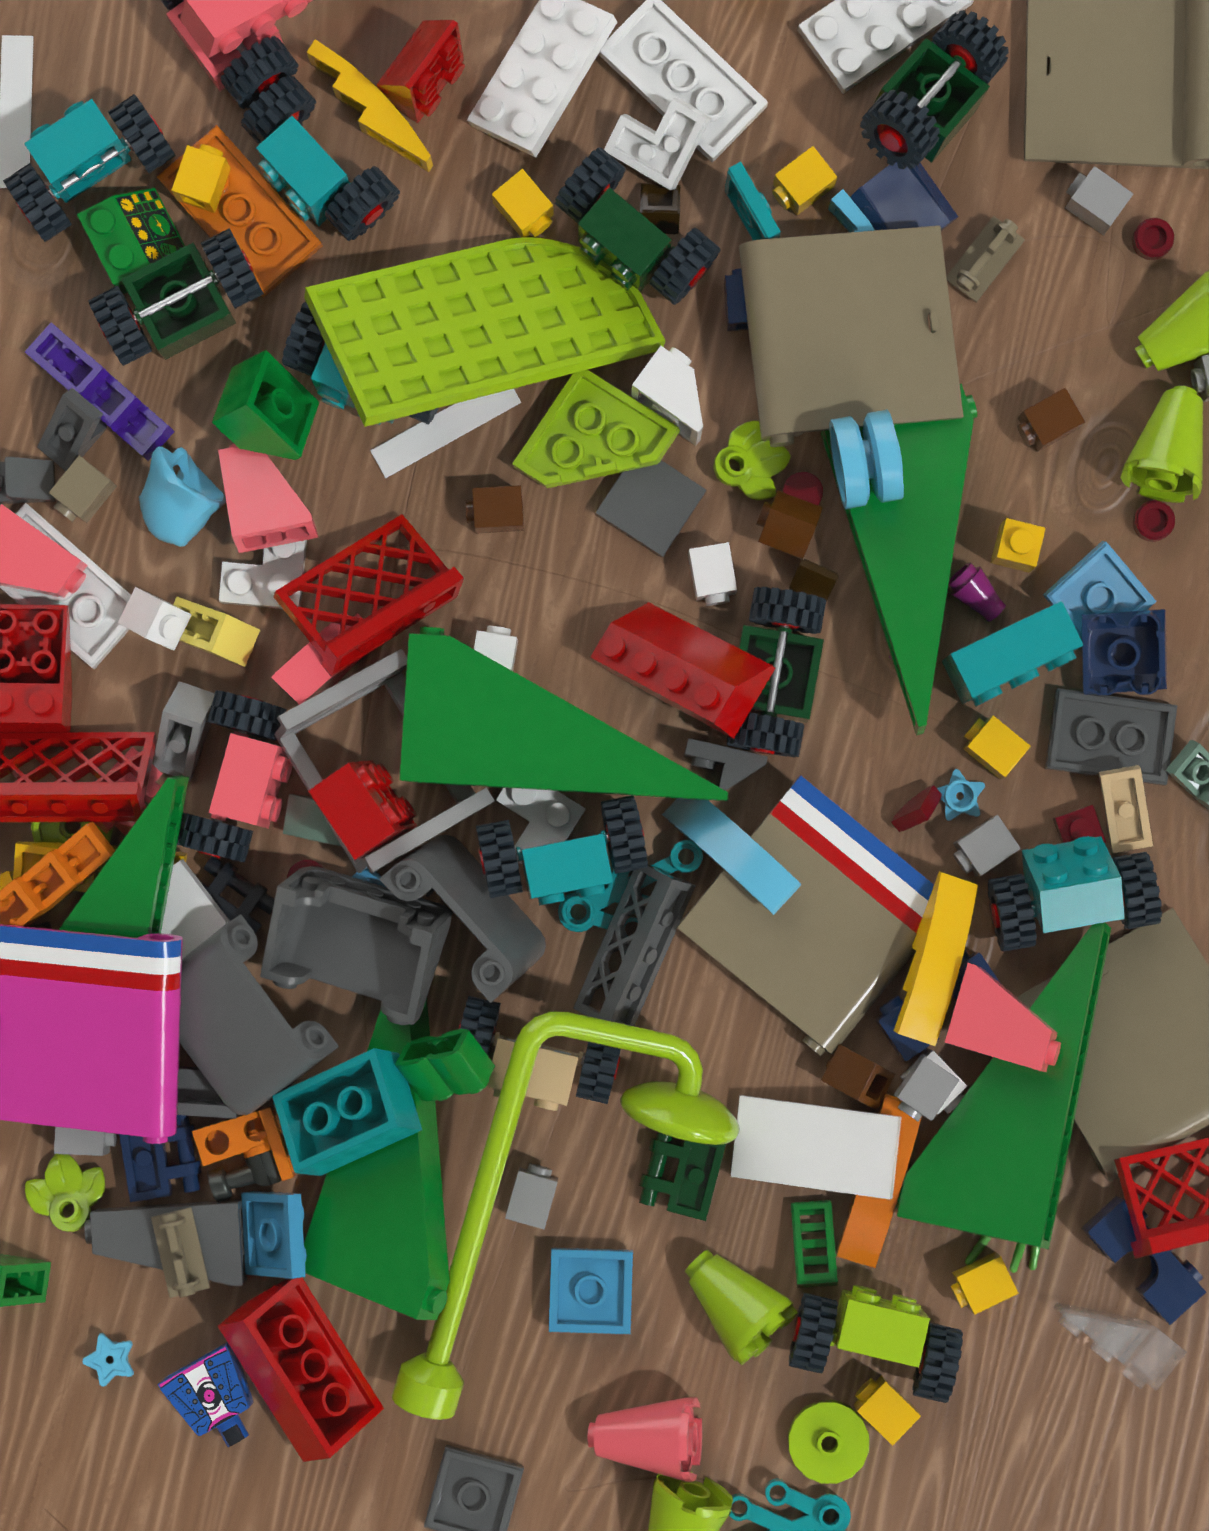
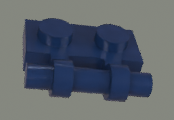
(148, 1167)

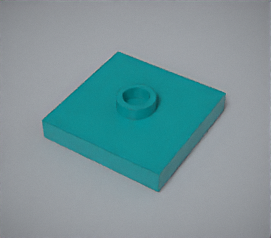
(750, 204)

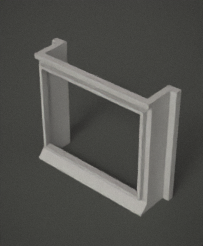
(386, 673)

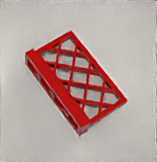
(384, 623)
(72, 800)
(1165, 1235)

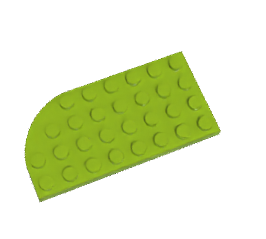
(476, 325)

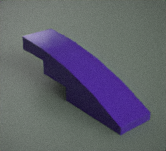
(119, 406)

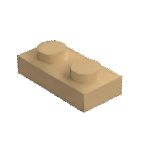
(1125, 809)

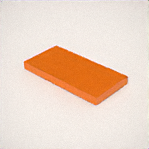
(255, 213)

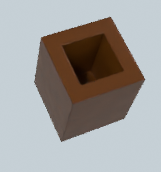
(1049, 420)
(496, 509)
(788, 524)
(857, 1077)

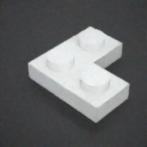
(663, 152)
(257, 583)
(549, 812)

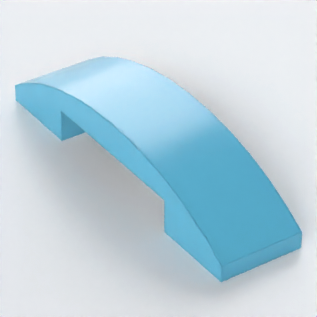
(733, 851)

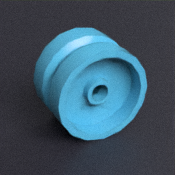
(873, 458)

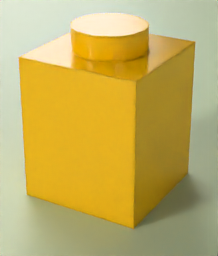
(201, 177)
(803, 181)
(524, 205)
(1018, 545)
(995, 746)
(983, 1283)
(885, 1409)

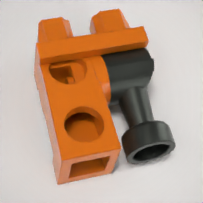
(260, 1141)

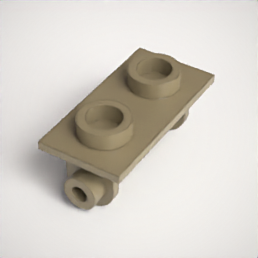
(985, 258)
(180, 1252)

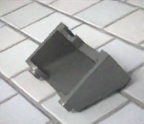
(498, 922)
(355, 940)
(236, 1028)

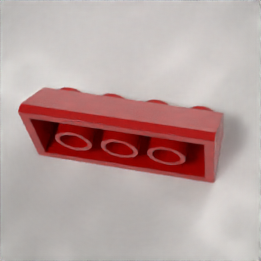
(684, 666)
(301, 1369)

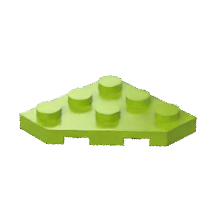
(593, 434)

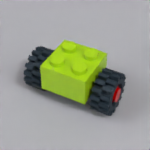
(878, 1329)

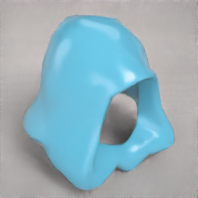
(177, 504)

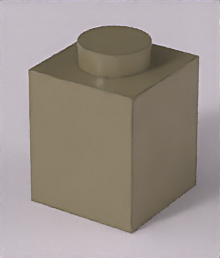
(81, 490)

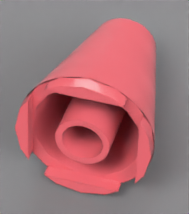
(651, 1437)

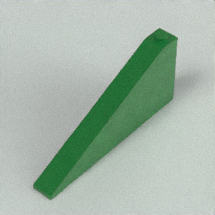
(910, 547)
(496, 729)
(135, 882)
(1007, 1142)
(384, 1215)

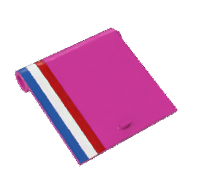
(90, 1030)

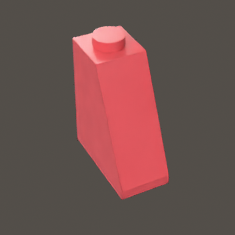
(261, 502)
(34, 560)
(304, 675)
(999, 1024)

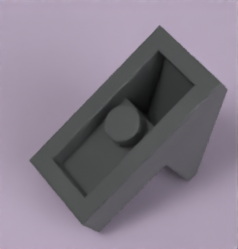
(71, 429)
(26, 480)
(735, 762)

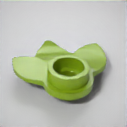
(756, 460)
(63, 1186)

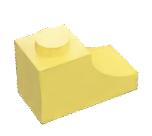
(217, 633)

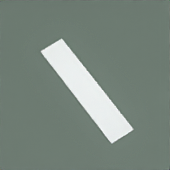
(15, 103)
(443, 429)

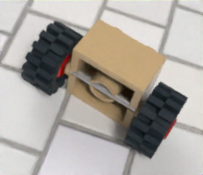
(553, 1067)

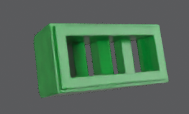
(814, 1279)

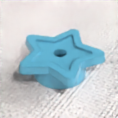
(968, 804)
(119, 1352)

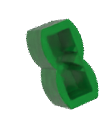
(445, 1065)

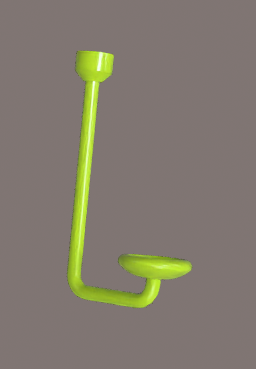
(430, 1382)

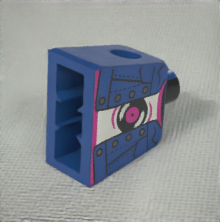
(211, 1394)

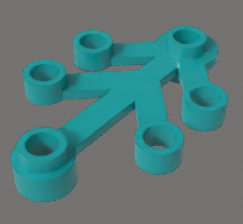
(616, 889)
(812, 1507)

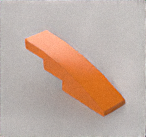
(54, 877)
(871, 1216)

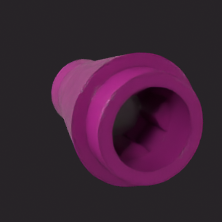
(975, 590)

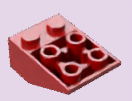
(424, 68)
(35, 669)
(363, 807)

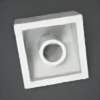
(671, 391)

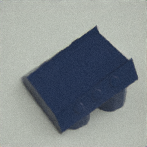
(903, 200)
(1124, 652)

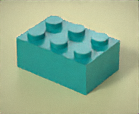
(1013, 655)
(346, 1112)

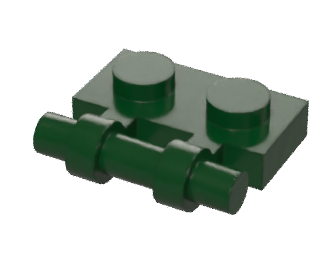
(693, 1180)

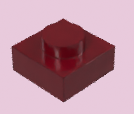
(1078, 824)

